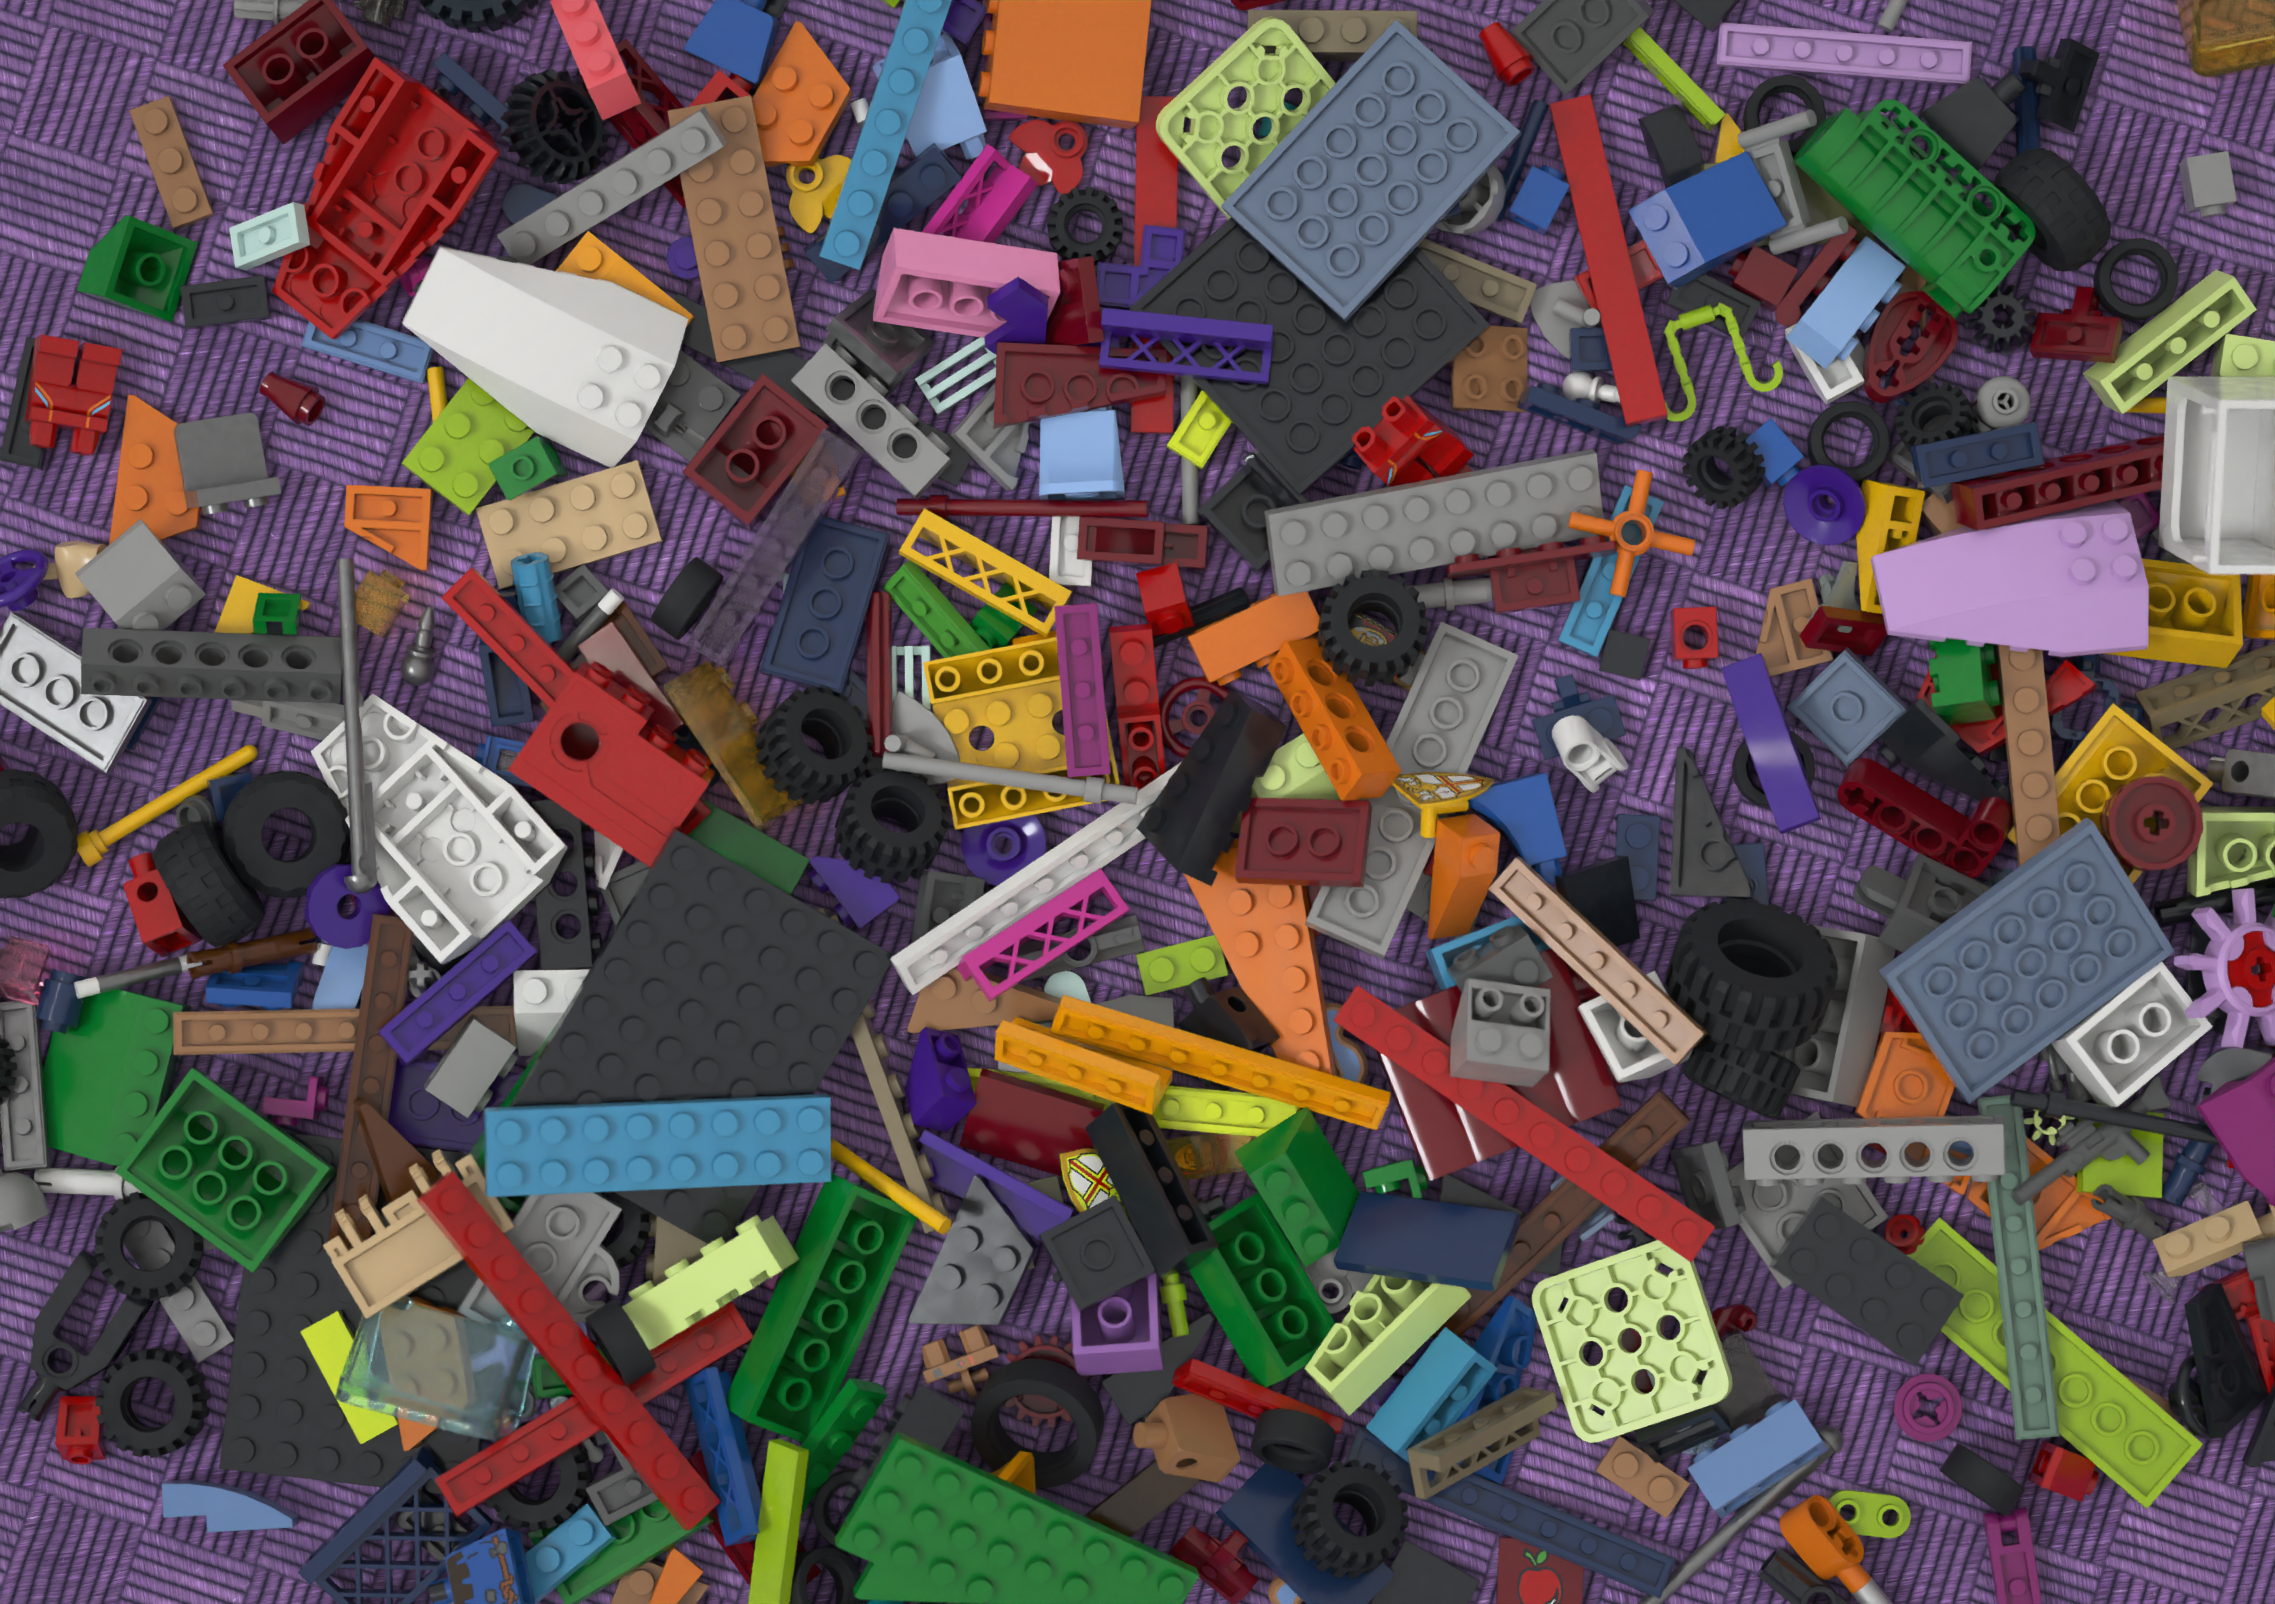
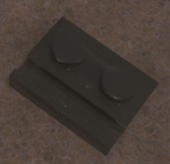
(1751, 1388)

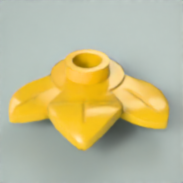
(820, 197)

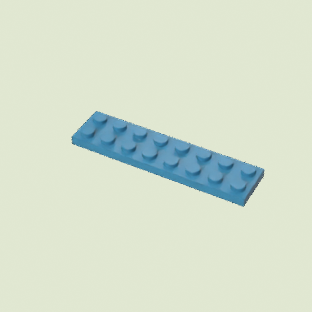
(657, 1145)

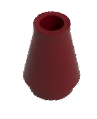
(295, 399)

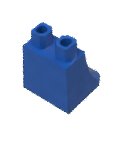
(1527, 819)

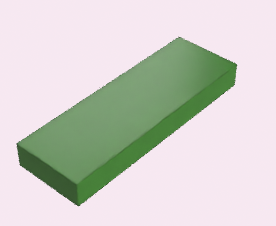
(932, 612)

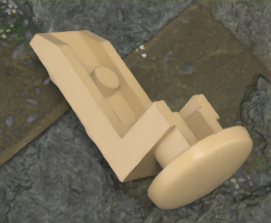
(2212, 1239)

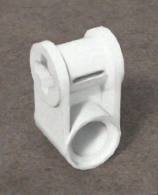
(1586, 751)

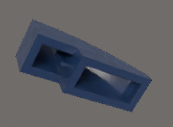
(506, 693)

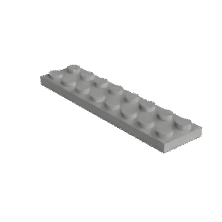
(1431, 521)
(1433, 733)

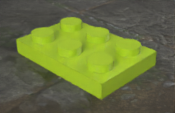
(462, 443)

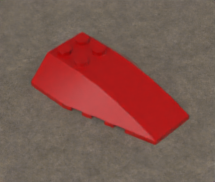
(383, 195)

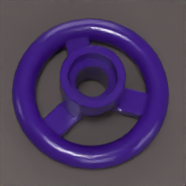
(17, 586)

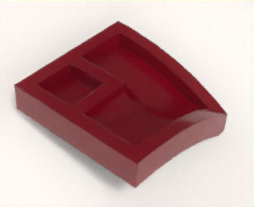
(1077, 309)

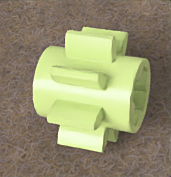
(2050, 1131)

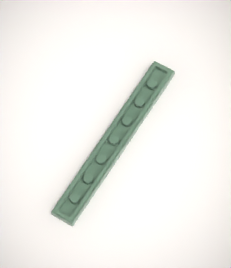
(2020, 1284)

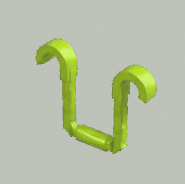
(1698, 317)

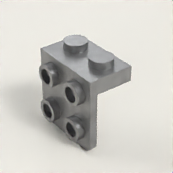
(223, 463)

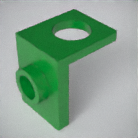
(527, 467)

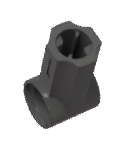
(2261, 1270)

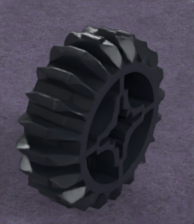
(543, 103)

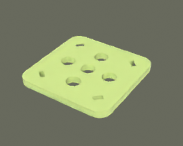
(1218, 126)
(1612, 1381)

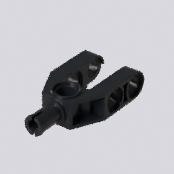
(48, 1339)

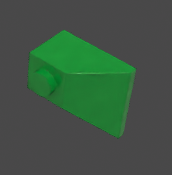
(139, 268)

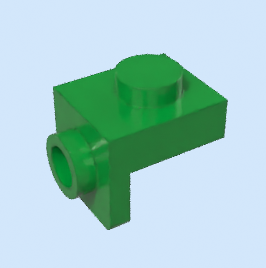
(996, 627)

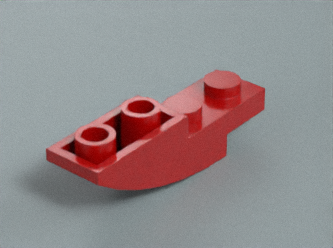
(1137, 704)

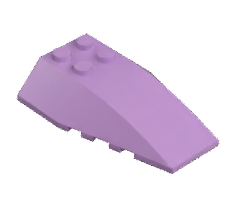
(2035, 583)

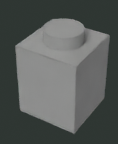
(2208, 184)

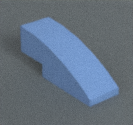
(224, 1506)

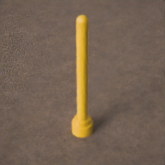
(95, 844)

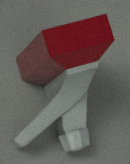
(1840, 620)

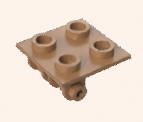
(1491, 371)

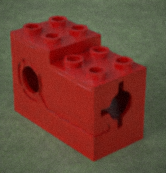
(611, 766)

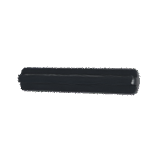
(1209, 612)

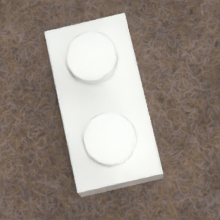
(1064, 565)

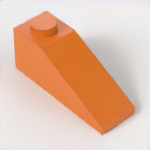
(1461, 874)

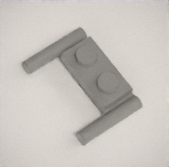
(1779, 173)

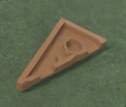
(959, 1004)

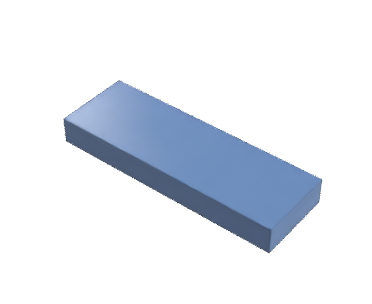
(375, 348)

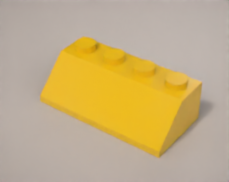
(2191, 615)

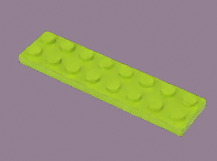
(2094, 1402)

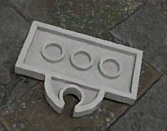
(563, 1246)

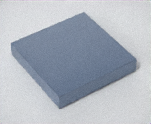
(1847, 706)

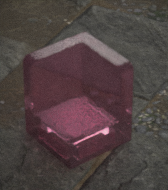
(22, 970)

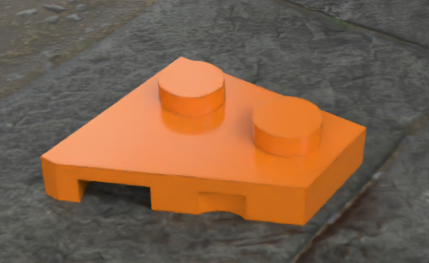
(392, 519)

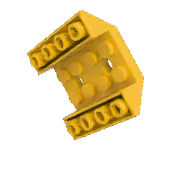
(1016, 696)

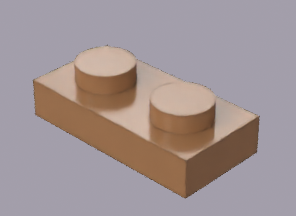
(1641, 1476)

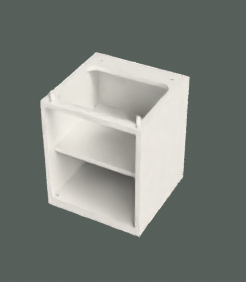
(2220, 473)

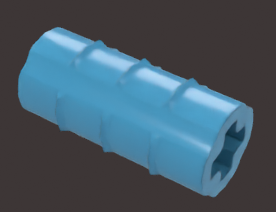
(537, 594)

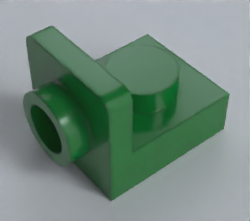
(1387, 1177)

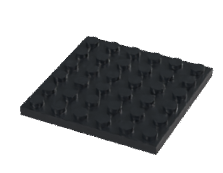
(1323, 371)

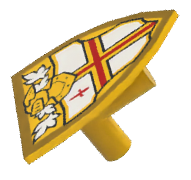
(1439, 794)

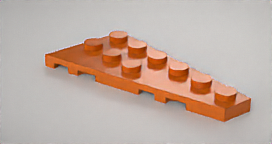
(1272, 958)

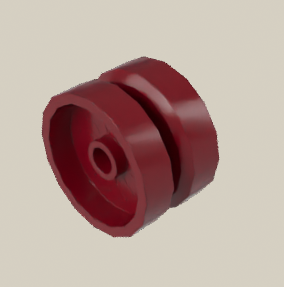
(2176, 817)

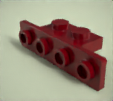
(1533, 578)

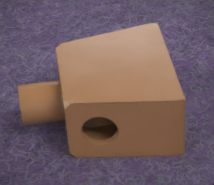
(1189, 1438)

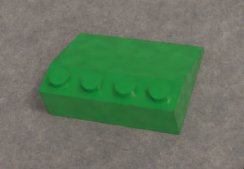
(110, 1074)
(225, 1170)

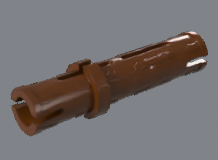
(250, 953)

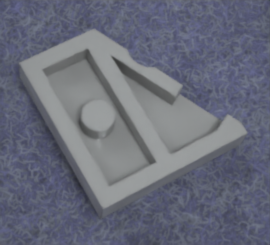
(993, 449)

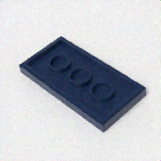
(825, 605)
(1427, 1241)
(1264, 1516)

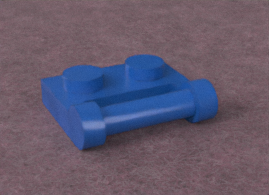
(257, 985)

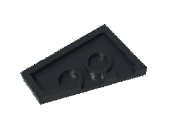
(2223, 1361)

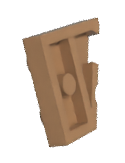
(1784, 619)

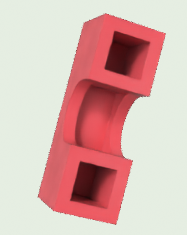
(596, 56)

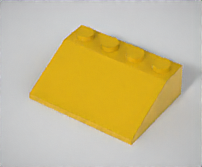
(2109, 757)

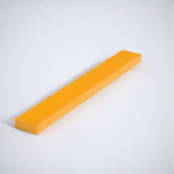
(1220, 1062)

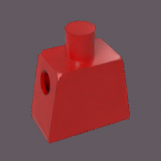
(158, 920)

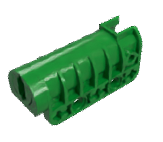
(1917, 203)

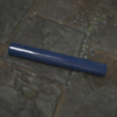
(1522, 150)

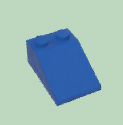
(1707, 219)

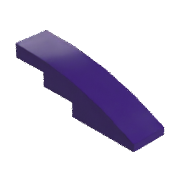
(1771, 743)

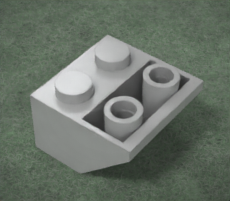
(1501, 1033)

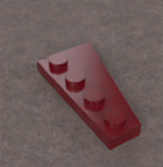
(1065, 379)

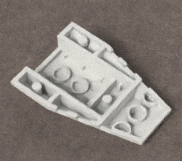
(551, 346)
(450, 835)

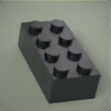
(1866, 1280)

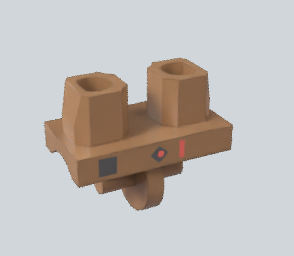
(940, 1364)

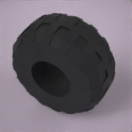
(2060, 203)
(246, 820)
(50, 844)
(205, 884)

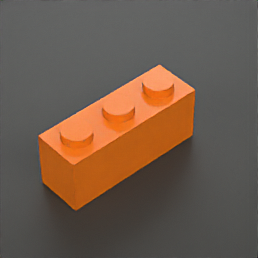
(1253, 635)

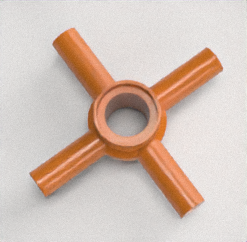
(1649, 536)

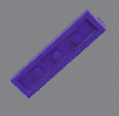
(1186, 330)
(457, 993)
(956, 1169)

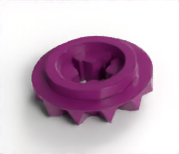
(1947, 1411)

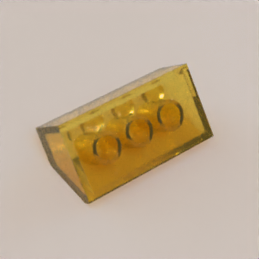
(729, 740)

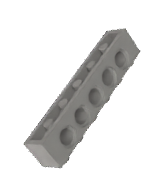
(1938, 1133)

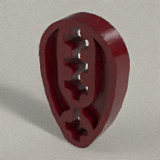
(1925, 355)

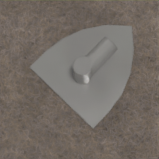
(1558, 309)
(919, 734)

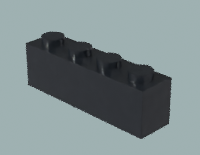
(1152, 1189)

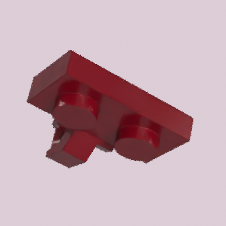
(2078, 332)
(1217, 1562)

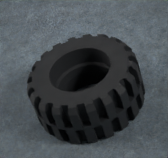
(1752, 975)

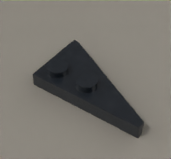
(1701, 848)

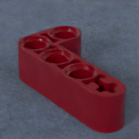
(1923, 820)

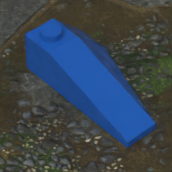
(1508, 1346)

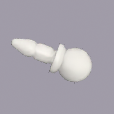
(1584, 386)

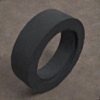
(1049, 1381)

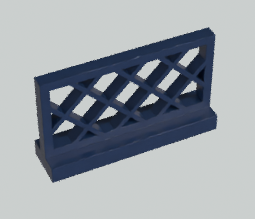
(373, 1514)

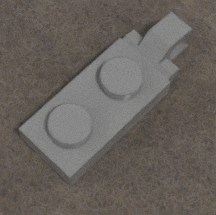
(300, 718)

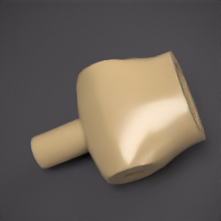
(69, 559)

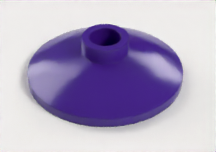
(1813, 515)
(995, 867)

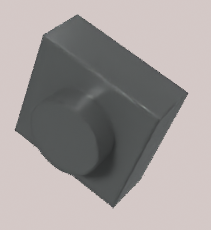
(580, 593)

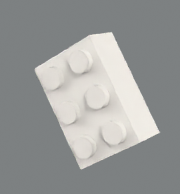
(2131, 1037)

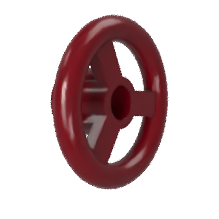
(1201, 704)

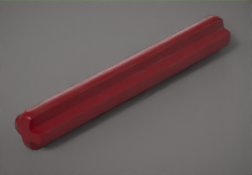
(879, 671)

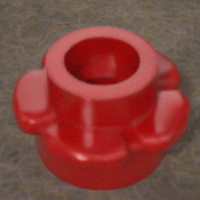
(1900, 1224)

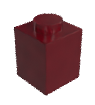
(1762, 277)

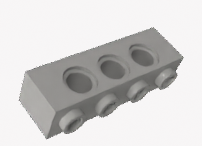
(816, 383)

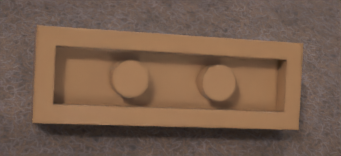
(172, 162)

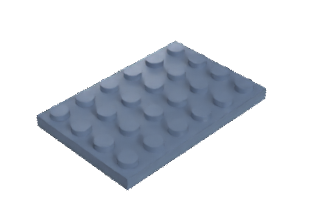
(1371, 170)
(2027, 960)

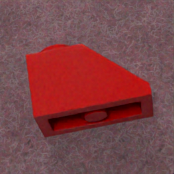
(2063, 1472)

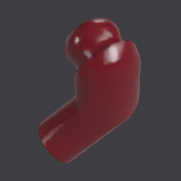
(1734, 1317)

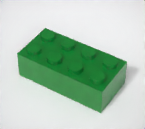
(1261, 1293)

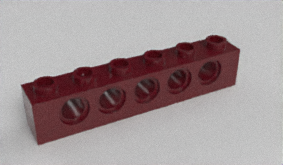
(2060, 484)

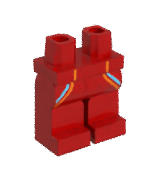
(68, 406)
(1402, 436)

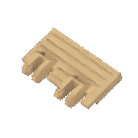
(410, 1248)

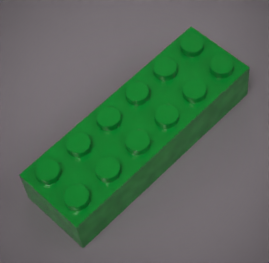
(820, 1309)

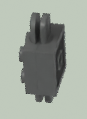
(1917, 902)

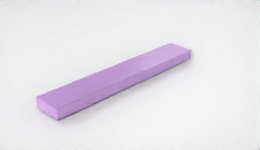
(1843, 54)

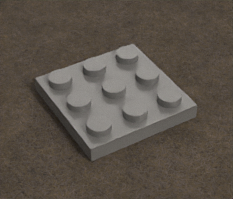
(1777, 1209)

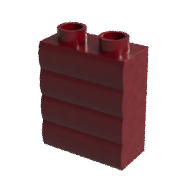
(1571, 1091)

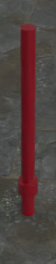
(946, 507)

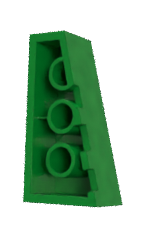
(1964, 681)

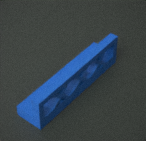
(725, 1456)

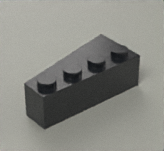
(1212, 786)

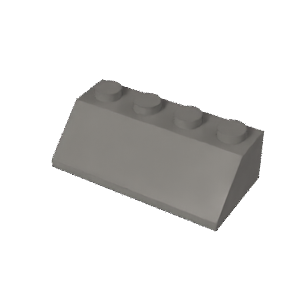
(1843, 1049)

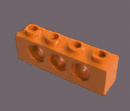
(1334, 721)

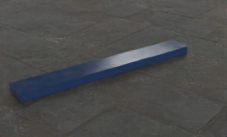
(1528, 1521)

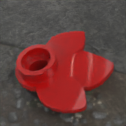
(1045, 158)

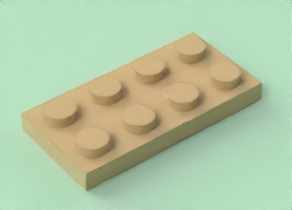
(572, 521)

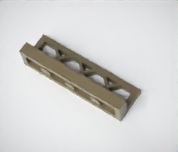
(2194, 694)
(1472, 1435)

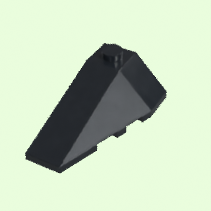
(1928, 749)

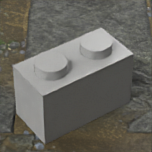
(471, 1067)

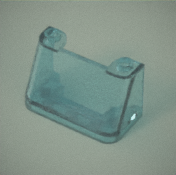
(439, 1369)

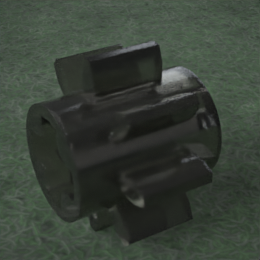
(381, 12)

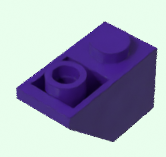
(859, 897)
(939, 1081)

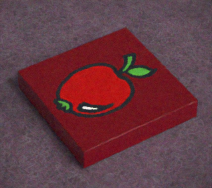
(1535, 1576)

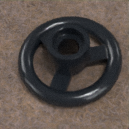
(2186, 1399)

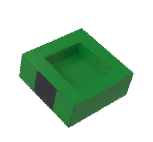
(277, 613)

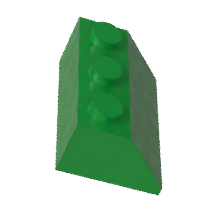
(1301, 1184)

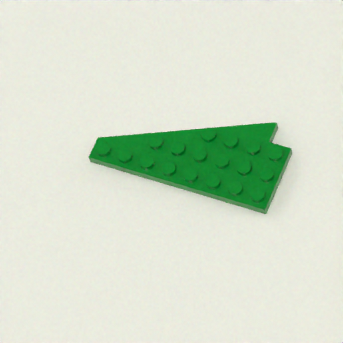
(972, 1538)

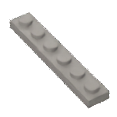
(613, 188)

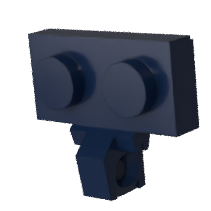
(1600, 714)

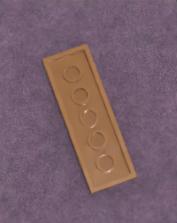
(737, 238)

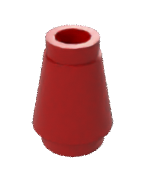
(1507, 56)

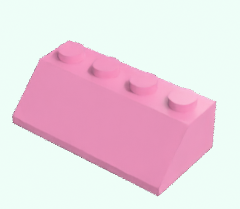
(946, 281)

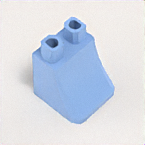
(946, 105)
(1081, 457)

